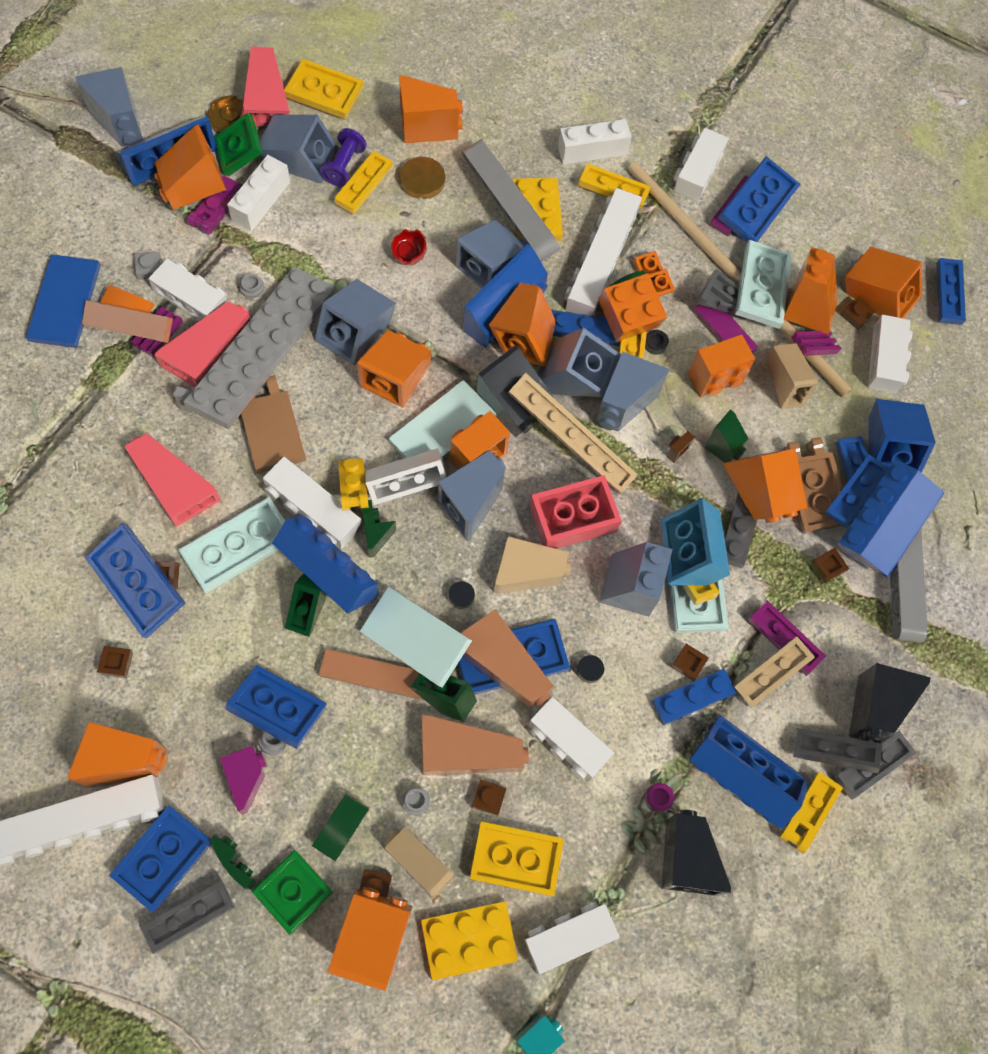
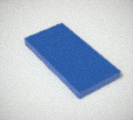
(759, 200)
(63, 300)
(135, 580)
(540, 641)

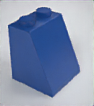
(900, 433)

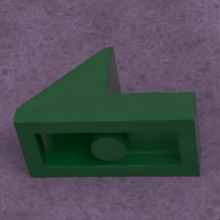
(376, 533)

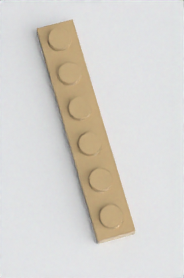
(572, 433)

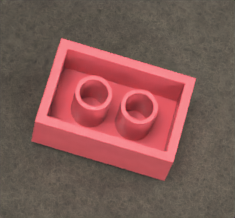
(575, 513)

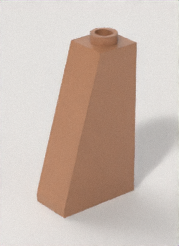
(506, 661)
(468, 750)

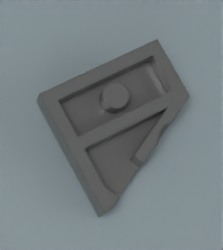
(719, 293)

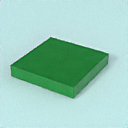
(238, 144)
(292, 892)

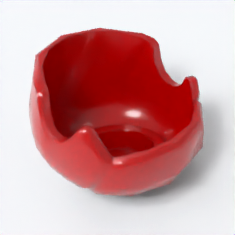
(409, 247)

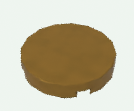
(224, 112)
(422, 177)

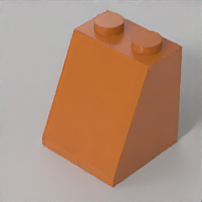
(429, 111)
(188, 171)
(886, 282)
(814, 292)
(527, 323)
(393, 367)
(769, 484)
(115, 757)
(371, 938)

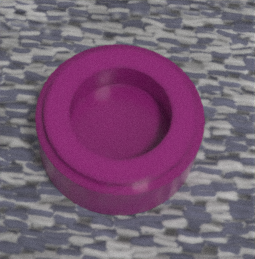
(659, 797)

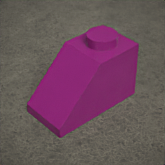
(244, 775)

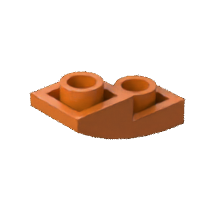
(660, 278)
(124, 299)

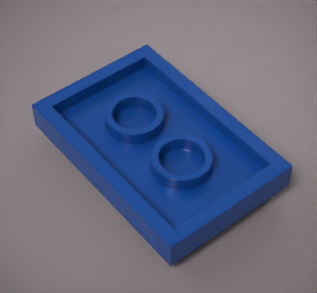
(276, 706)
(161, 859)

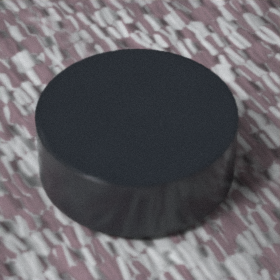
(656, 342)
(461, 595)
(590, 669)

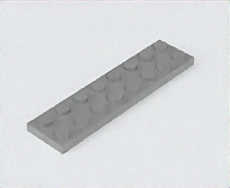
(259, 348)

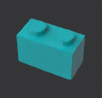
(540, 1035)

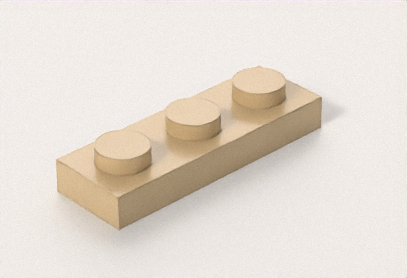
(774, 672)

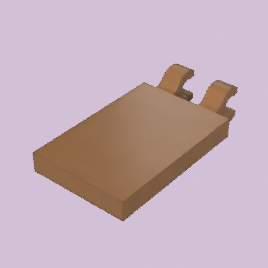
(272, 429)
(820, 485)

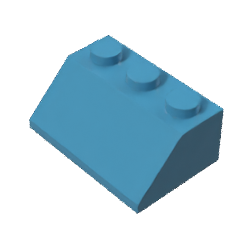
(697, 545)

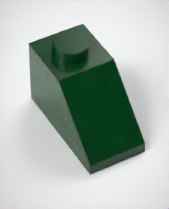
(728, 438)
(305, 606)
(453, 700)

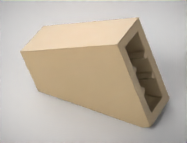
(791, 375)
(530, 566)
(418, 862)

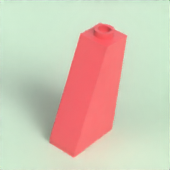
(263, 87)
(201, 346)
(174, 483)

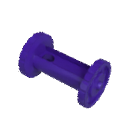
(335, 172)

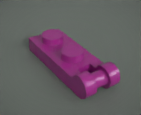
(214, 207)

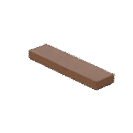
(127, 321)
(369, 673)

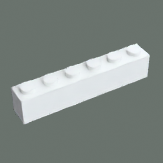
(603, 254)
(80, 818)

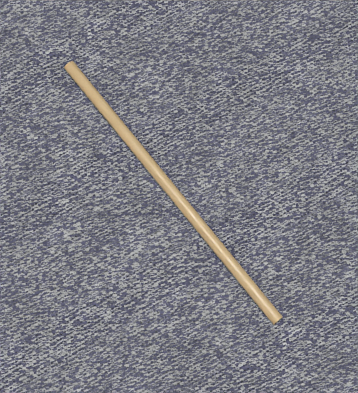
(728, 267)

